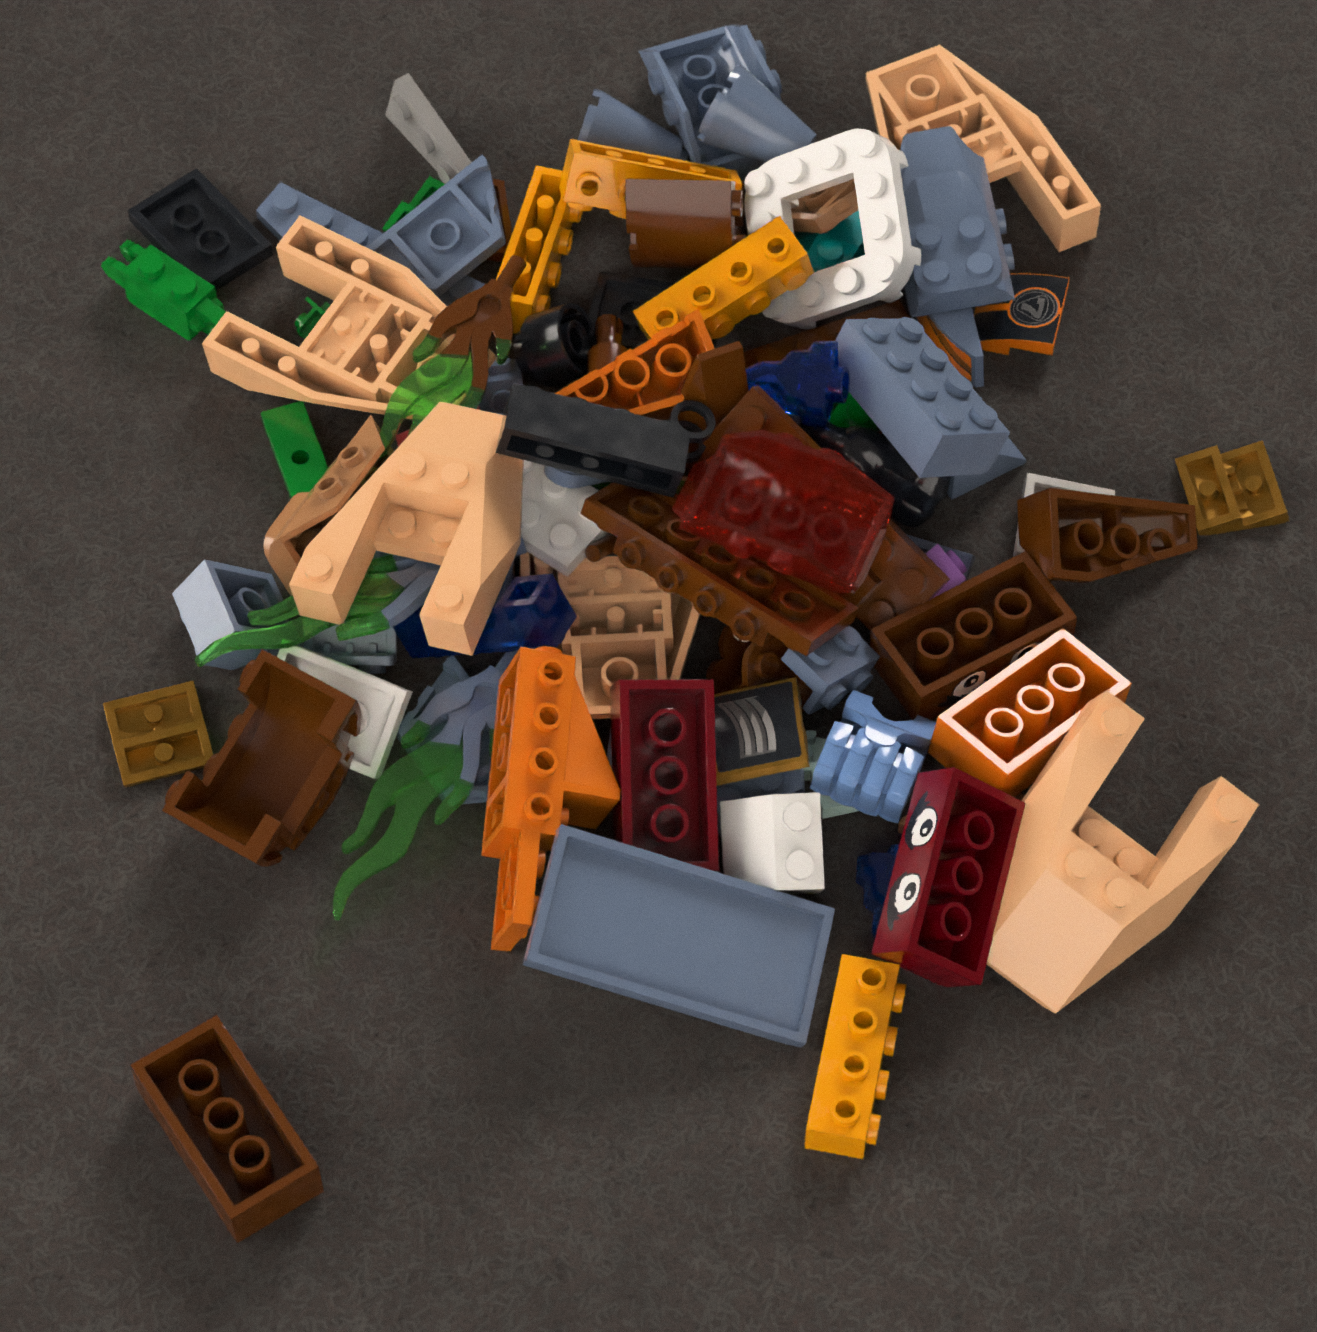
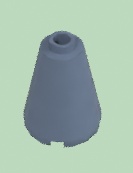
(752, 120)
(624, 128)

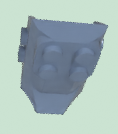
(690, 75)
(953, 226)

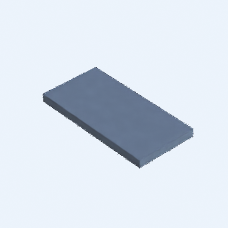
(679, 936)

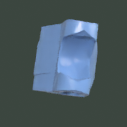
(872, 759)

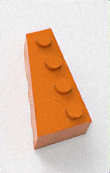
(649, 376)

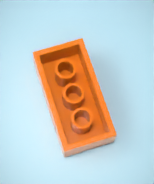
(1022, 713)

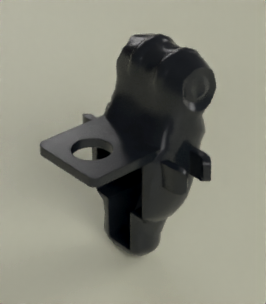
(880, 461)

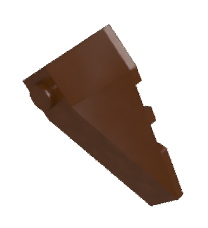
(718, 382)
(1100, 535)

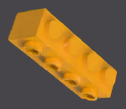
(598, 174)
(540, 239)
(733, 283)
(853, 1056)

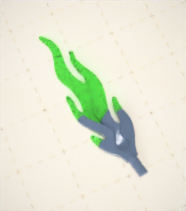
(385, 598)
(425, 774)

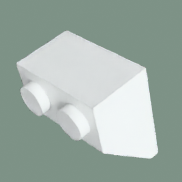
(774, 841)

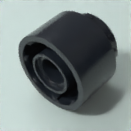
(555, 344)

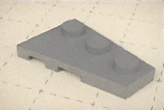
(424, 128)

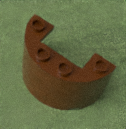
(682, 221)
(275, 767)

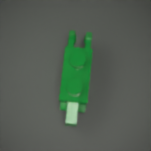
(166, 290)

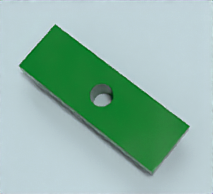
(294, 443)

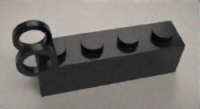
(602, 439)

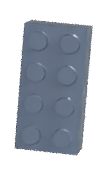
(919, 398)

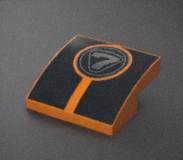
(1029, 320)

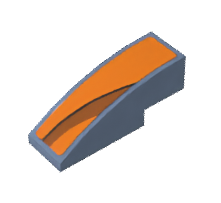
(958, 337)

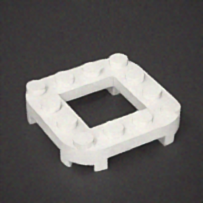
(883, 218)

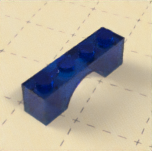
(527, 616)

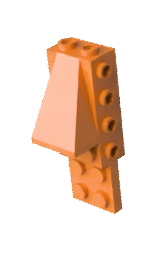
(541, 775)

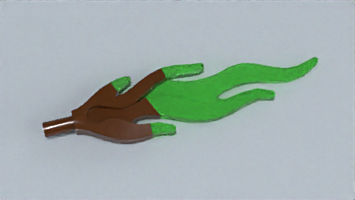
(463, 364)

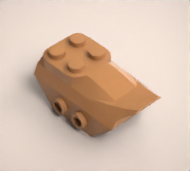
(311, 511)

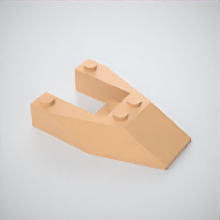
(943, 91)
(357, 346)
(432, 501)
(621, 626)
(1083, 888)

